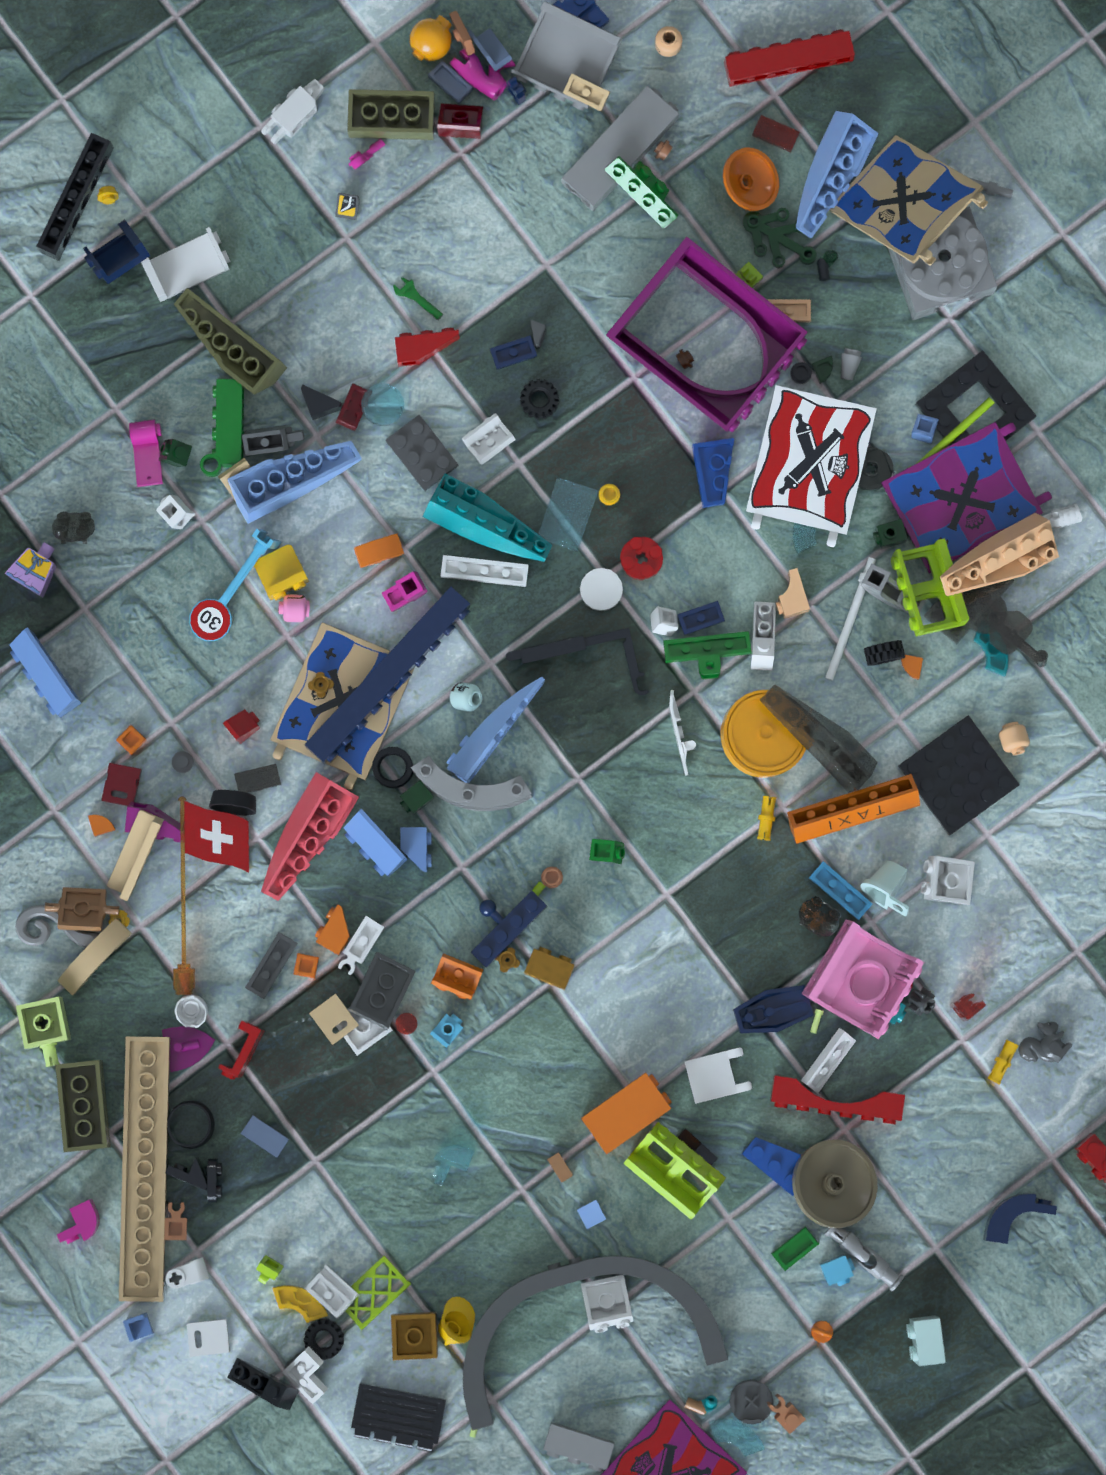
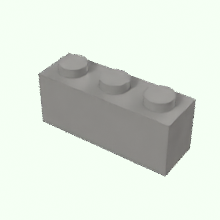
(578, 1446)

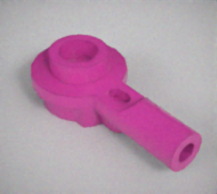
(359, 159)

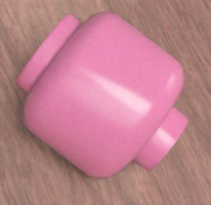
(294, 608)

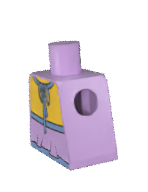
(34, 569)

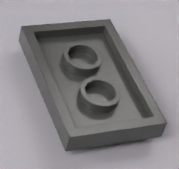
(421, 452)
(381, 990)

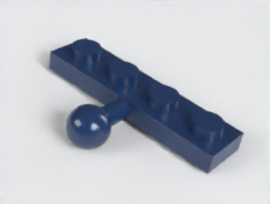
(507, 928)

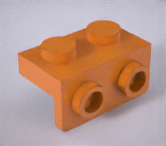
(457, 977)

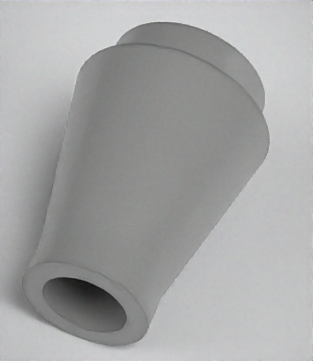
(849, 363)

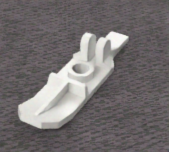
(683, 747)

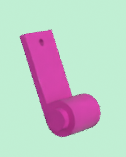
(146, 452)

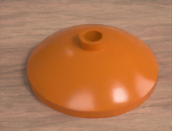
(758, 175)

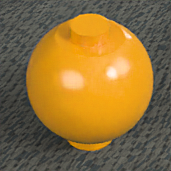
(431, 38)

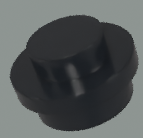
(801, 373)

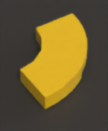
(299, 1300)

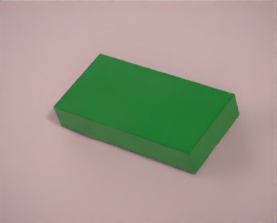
(795, 1248)

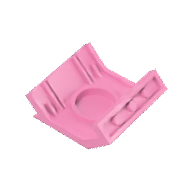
(862, 979)

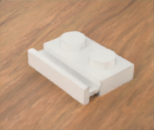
(331, 1291)

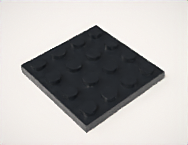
(959, 775)

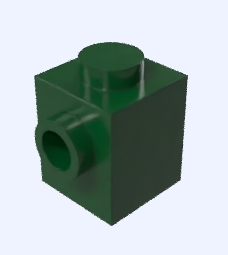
(175, 453)
(890, 534)
(416, 798)

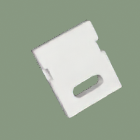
(213, 1336)

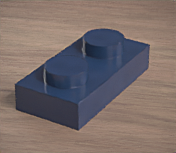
(513, 352)
(701, 618)

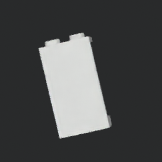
(186, 265)

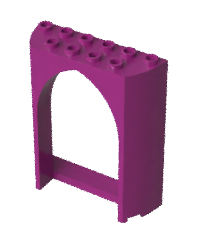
(775, 331)

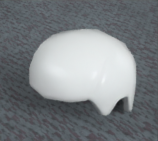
(191, 1011)

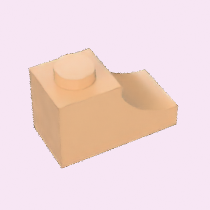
(794, 600)

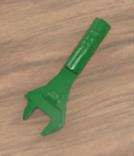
(410, 292)

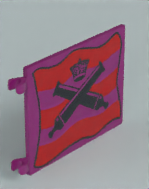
(673, 1447)

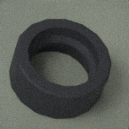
(387, 752)

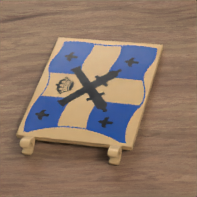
(907, 199)
(347, 663)

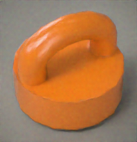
(822, 1331)

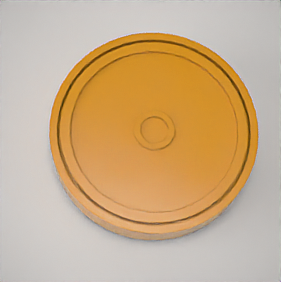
(757, 739)

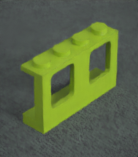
(939, 562)
(668, 1177)

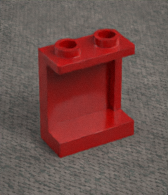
(246, 1053)

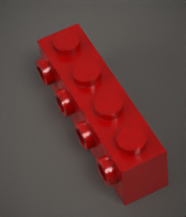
(1093, 1152)

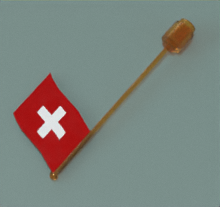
(213, 838)

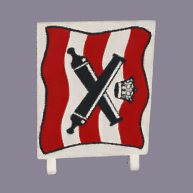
(810, 461)

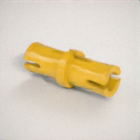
(766, 818)
(1003, 1062)

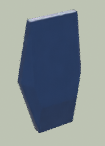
(773, 1010)

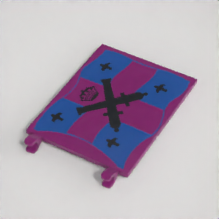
(963, 493)

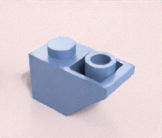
(414, 845)

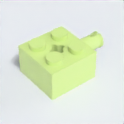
(38, 1036)

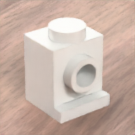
(167, 511)

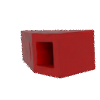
(418, 348)

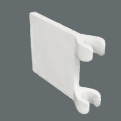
(713, 1077)

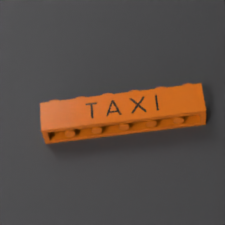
(853, 808)

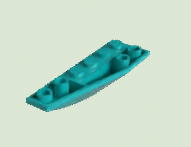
(483, 520)

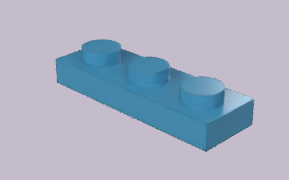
(840, 890)

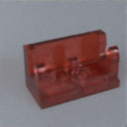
(964, 1009)

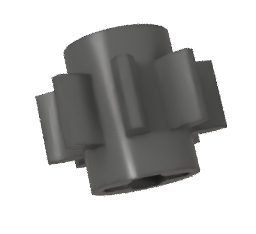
(921, 1001)

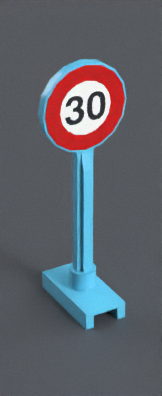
(211, 617)

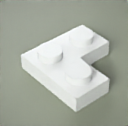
(302, 1374)

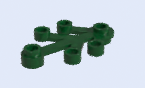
(776, 236)

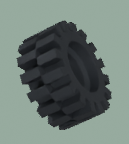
(539, 386)
(884, 652)
(333, 1329)

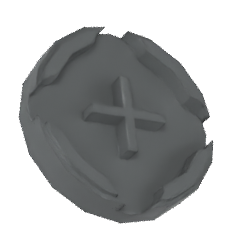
(750, 1400)

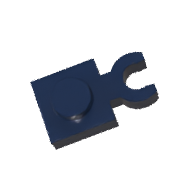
(517, 90)

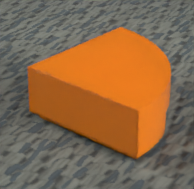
(912, 666)
(100, 825)

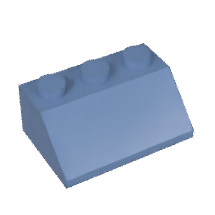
(374, 844)

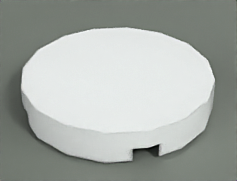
(601, 589)

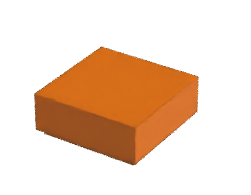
(131, 740)
(306, 965)

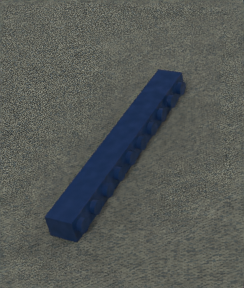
(388, 675)

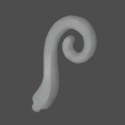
(79, 937)

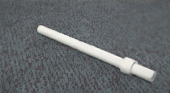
(848, 623)

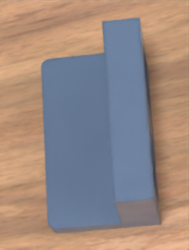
(491, 49)

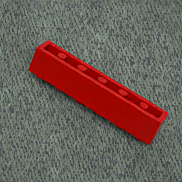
(789, 58)

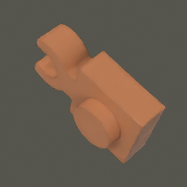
(175, 1226)
(787, 1414)

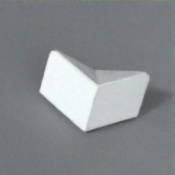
(664, 621)

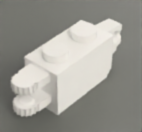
(295, 111)

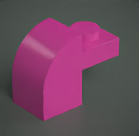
(405, 591)
(86, 1220)

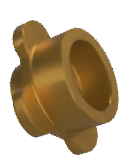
(314, 684)
(504, 966)

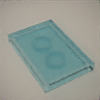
(567, 514)

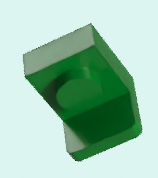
(607, 851)

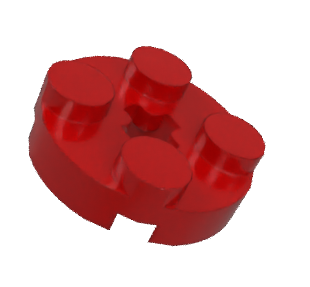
(630, 563)

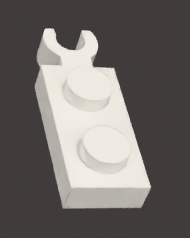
(361, 943)

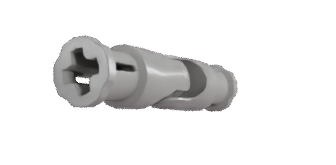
(853, 1246)

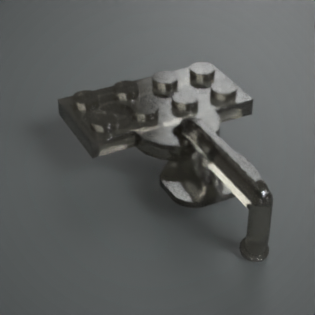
(1005, 628)

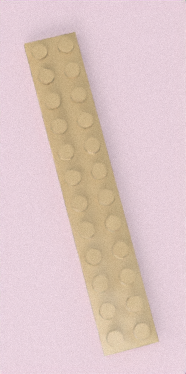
(144, 1169)

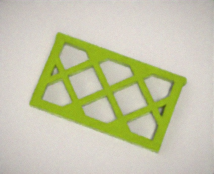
(371, 1273)

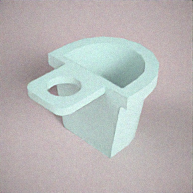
(885, 885)

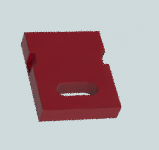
(121, 779)

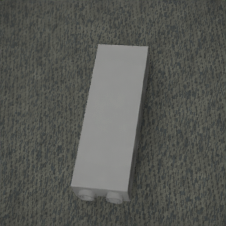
(629, 137)

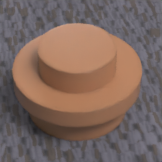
(662, 150)
(551, 877)

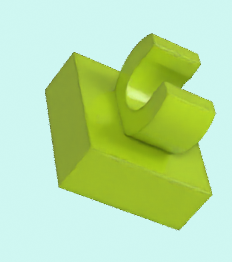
(749, 275)
(269, 1269)

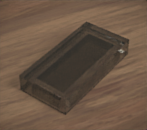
(258, 779)

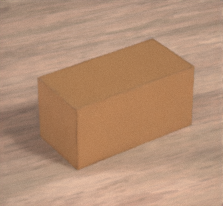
(560, 1167)

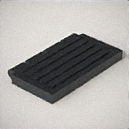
(399, 1415)

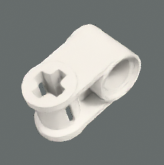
(191, 1273)

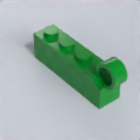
(229, 425)

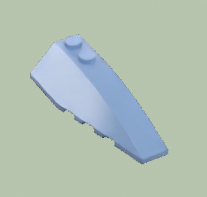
(833, 167)
(283, 480)
(484, 740)

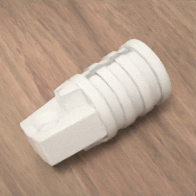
(1064, 516)

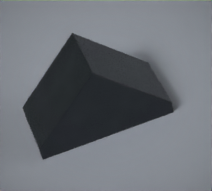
(319, 403)

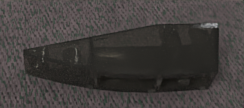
(823, 739)

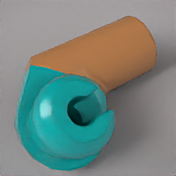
(703, 1406)

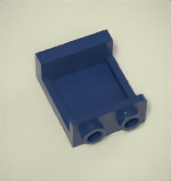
(117, 255)

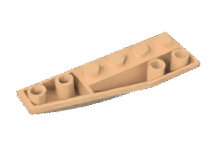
(1003, 556)

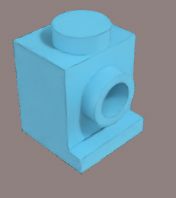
(447, 1038)

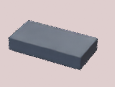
(450, 82)
(265, 1136)

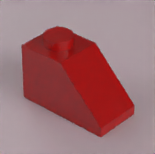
(242, 725)

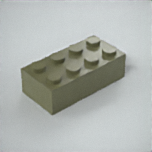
(391, 114)
(83, 1106)

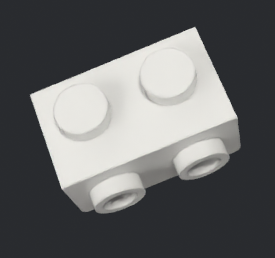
(488, 439)

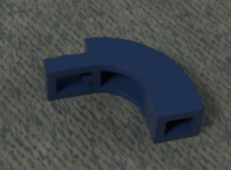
(1004, 1213)

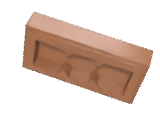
(461, 34)

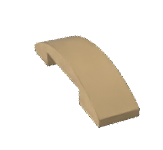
(93, 956)

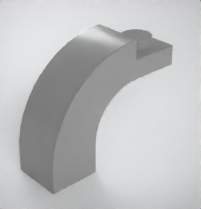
(884, 588)

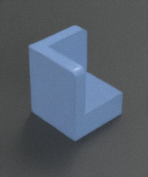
(138, 1327)

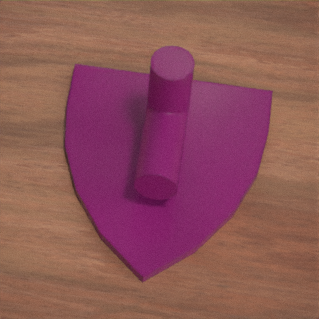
(187, 1046)

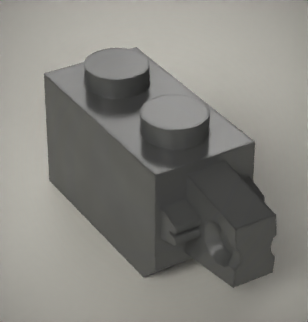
(270, 439)

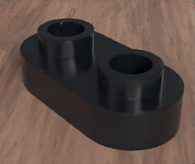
(214, 1190)

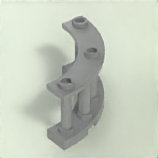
(469, 795)

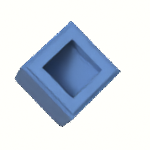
(924, 428)

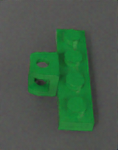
(707, 650)

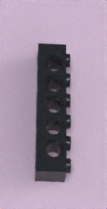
(75, 196)

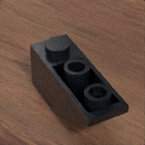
(263, 1384)

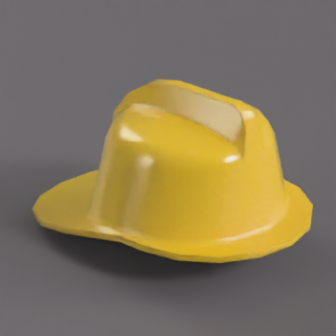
(456, 1321)

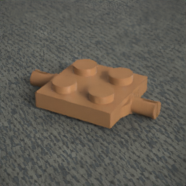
(82, 909)

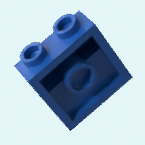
(585, 10)

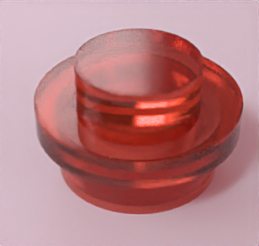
(406, 1023)

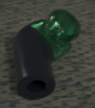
(824, 263)

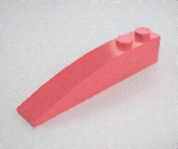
(312, 823)

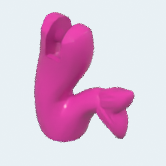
(474, 74)

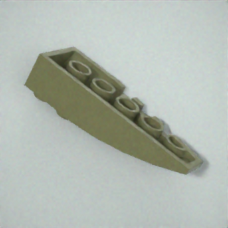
(229, 345)

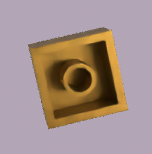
(549, 968)
(414, 1336)

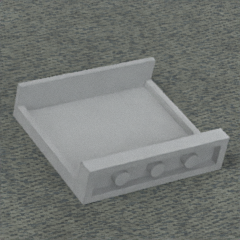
(562, 47)

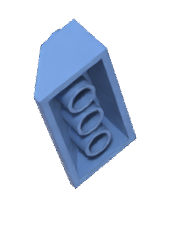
(44, 672)

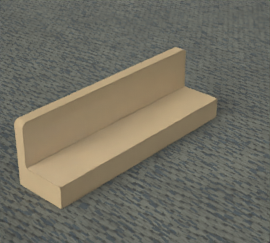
(135, 853)

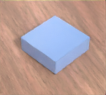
(591, 1214)

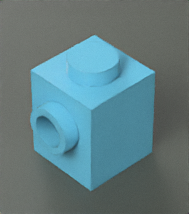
(838, 1270)

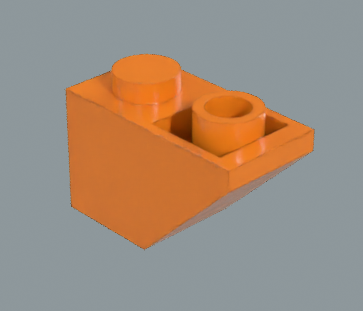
(335, 933)

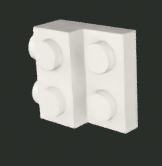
(948, 880)
(607, 1303)

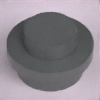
(182, 762)

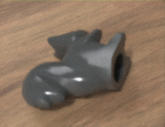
(1048, 1049)

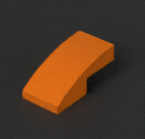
(378, 550)

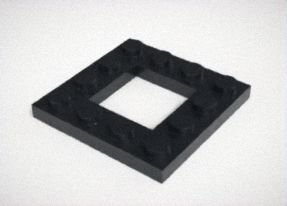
(983, 370)

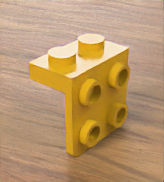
(281, 572)

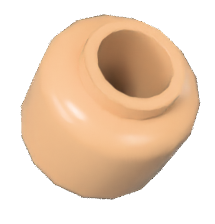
(671, 35)
(1014, 738)

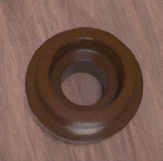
(685, 359)

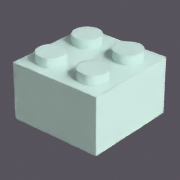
(926, 1340)

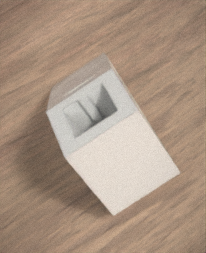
(763, 636)

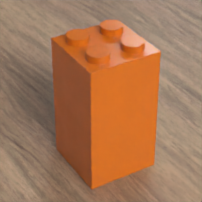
(627, 1112)

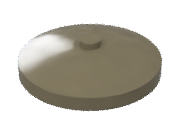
(834, 1183)

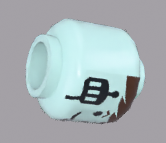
(465, 697)

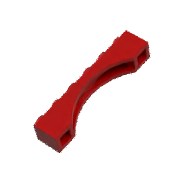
(792, 1092)

